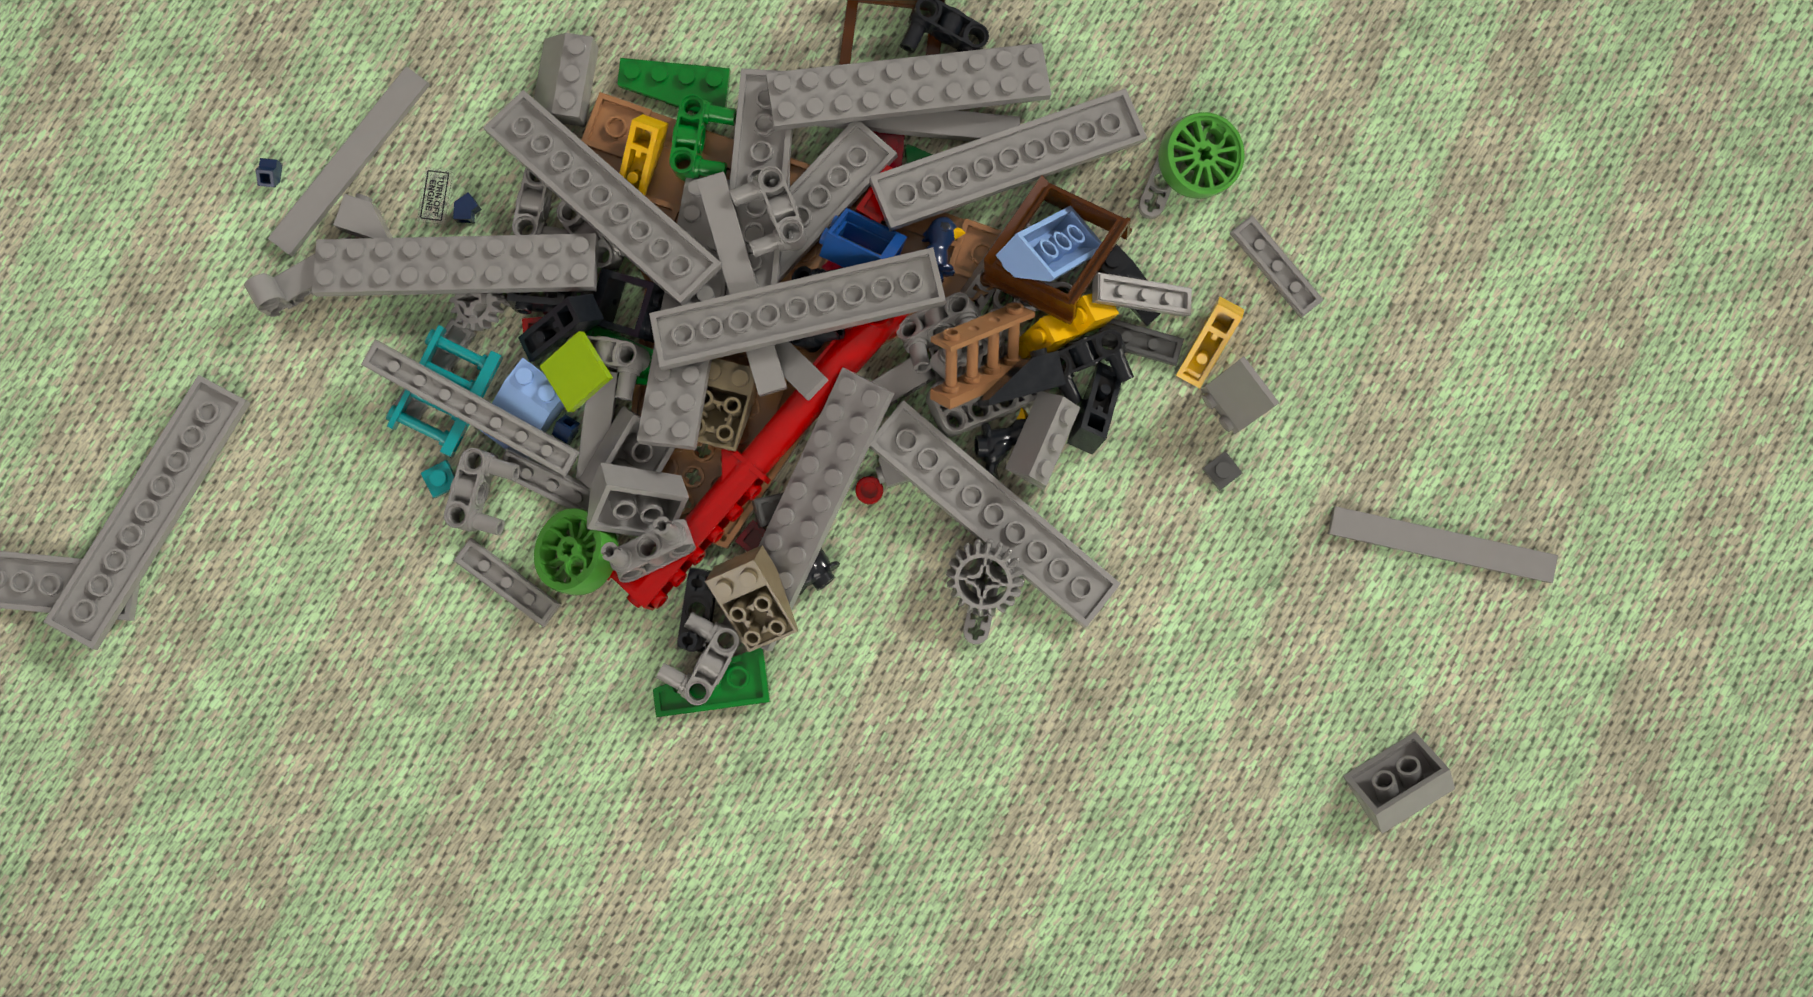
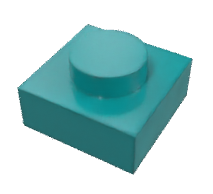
(438, 478)

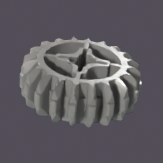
(997, 578)

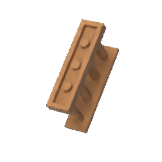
(977, 380)

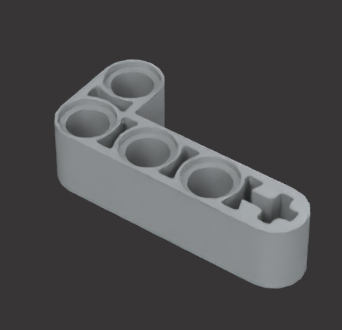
(284, 290)
(904, 380)
(965, 416)

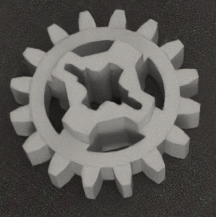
(477, 309)

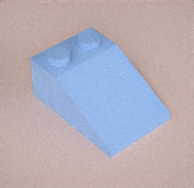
(529, 397)

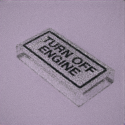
(435, 196)

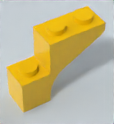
(1054, 333)

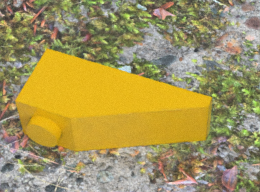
(643, 151)
(1210, 342)

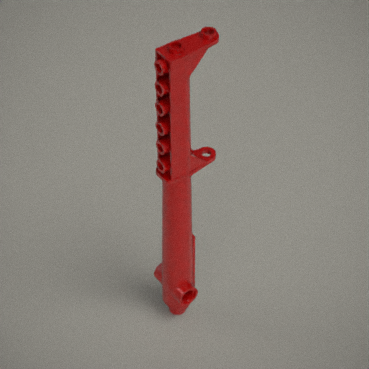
(747, 471)

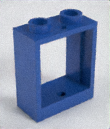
(863, 232)

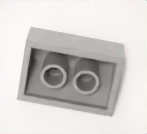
(567, 77)
(1042, 438)
(622, 448)
(632, 498)
(1399, 782)

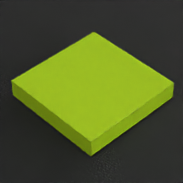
(576, 371)

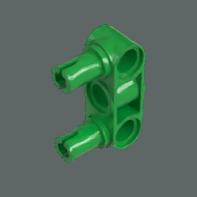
(690, 136)

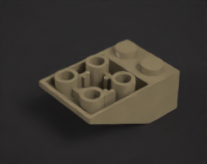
(727, 404)
(753, 598)

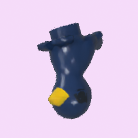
(940, 236)

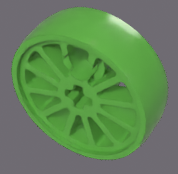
(1224, 134)
(574, 554)

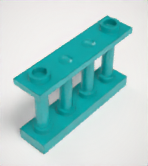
(486, 364)

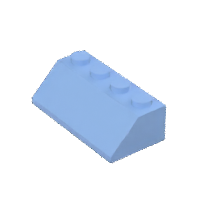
(1050, 247)

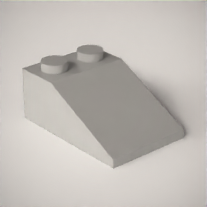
(1238, 396)

